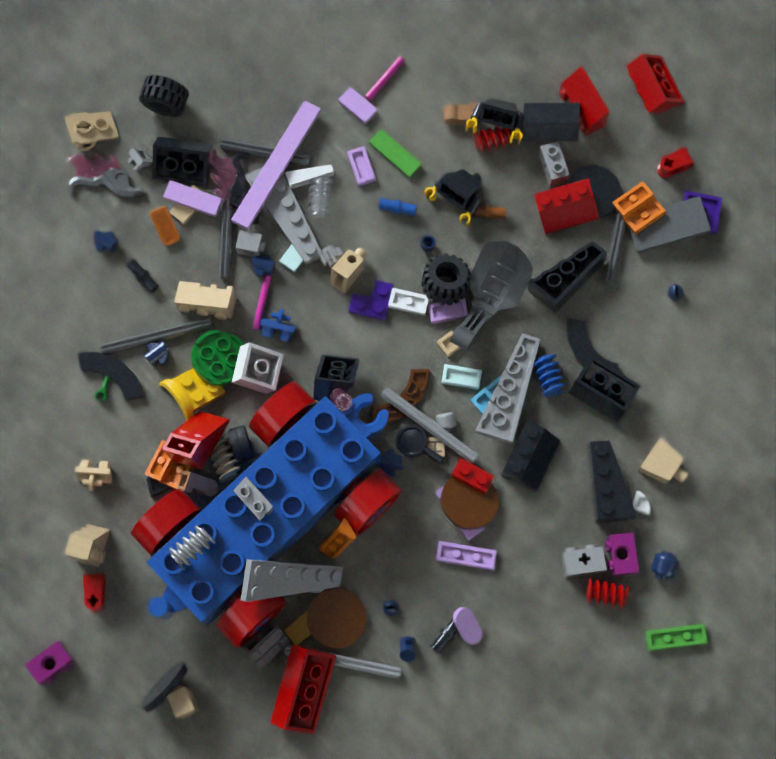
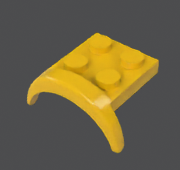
(192, 392)

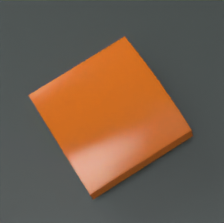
(639, 208)
(164, 469)

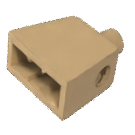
(347, 269)
(663, 463)

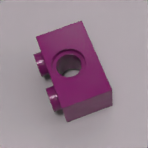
(626, 543)
(38, 665)

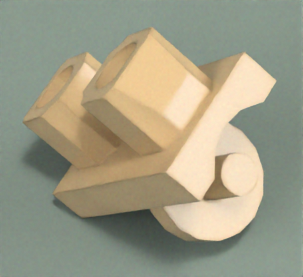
(94, 476)

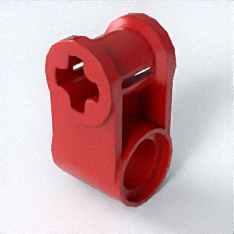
(675, 163)
(94, 587)

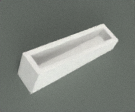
(303, 176)

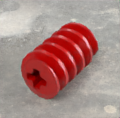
(492, 138)
(606, 594)

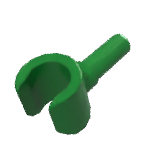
(103, 389)

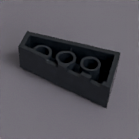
(563, 280)
(608, 487)

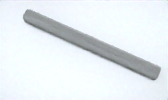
(429, 425)
(362, 665)

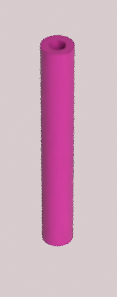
(382, 81)
(262, 302)

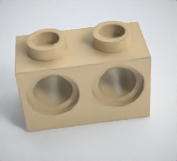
(182, 702)

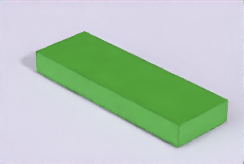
(395, 153)
(676, 637)

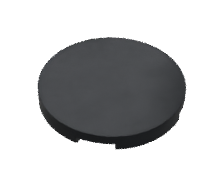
(603, 184)
(164, 686)

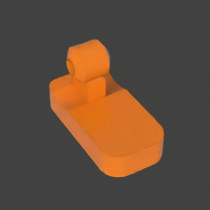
(164, 225)

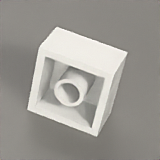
(257, 368)

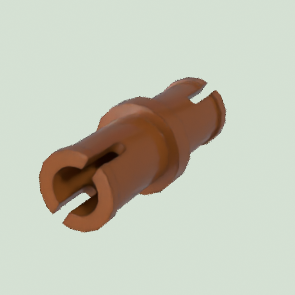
(490, 212)

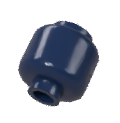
(665, 565)

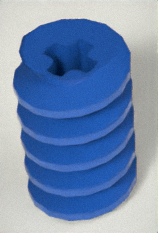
(549, 376)

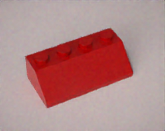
(303, 689)

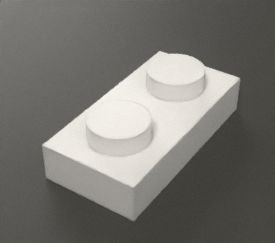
(408, 301)

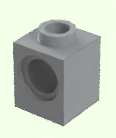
(250, 243)

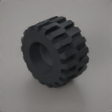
(163, 96)
(449, 267)

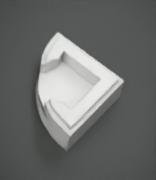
(641, 503)

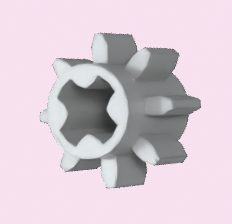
(330, 255)

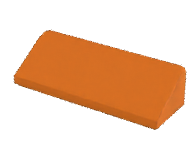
(337, 539)

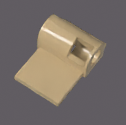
(90, 128)

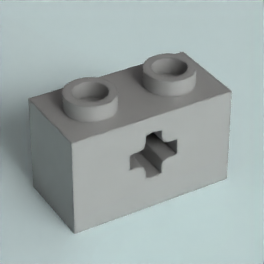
(553, 164)
(595, 563)

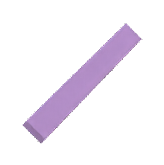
(276, 165)

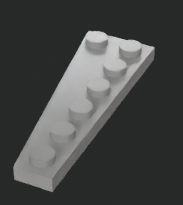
(289, 217)
(506, 402)
(278, 579)

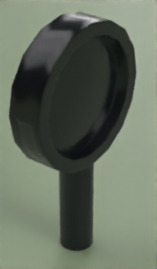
(414, 441)

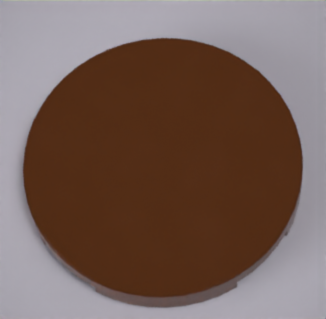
(467, 506)
(336, 618)

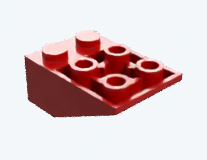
(195, 439)

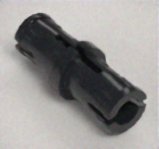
(142, 276)
(444, 637)

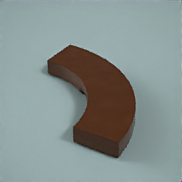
(412, 393)

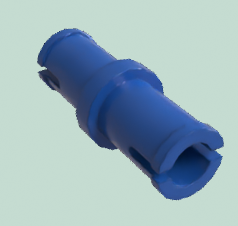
(397, 207)

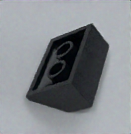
(551, 122)
(181, 161)
(334, 373)
(604, 389)
(531, 456)

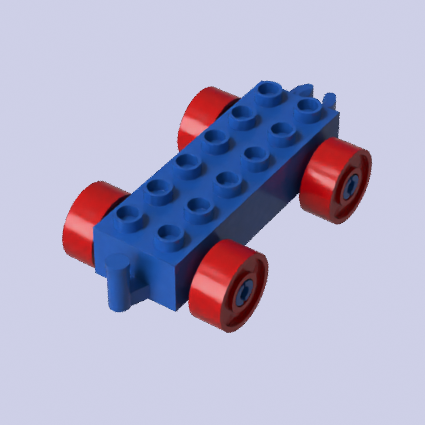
(309, 467)

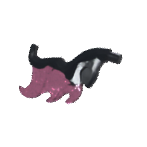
(230, 179)

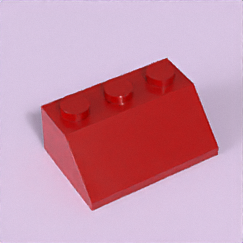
(654, 83)
(580, 89)
(566, 206)

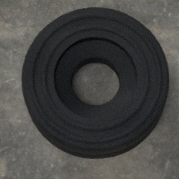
(241, 443)

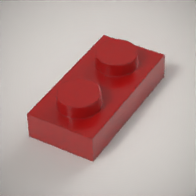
(472, 476)

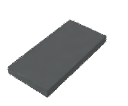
(679, 223)

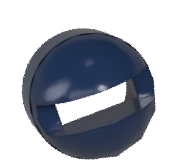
(429, 242)
(671, 292)
(390, 612)

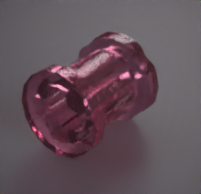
(336, 398)

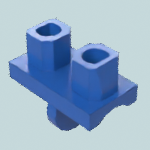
(286, 329)

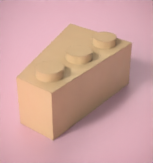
(205, 300)
(88, 545)

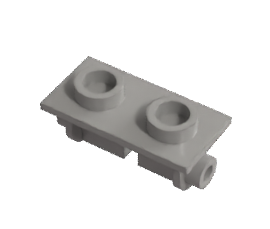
(253, 498)

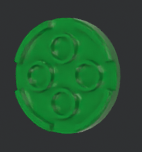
(216, 357)

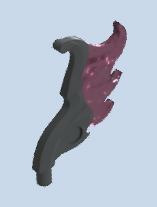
(100, 173)

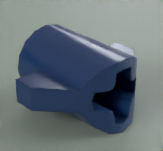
(105, 241)
(263, 265)
(157, 353)
(391, 462)
(407, 648)

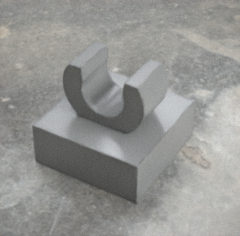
(140, 157)

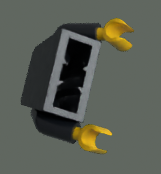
(500, 114)
(459, 189)

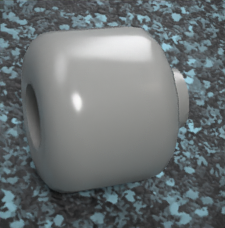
(446, 420)

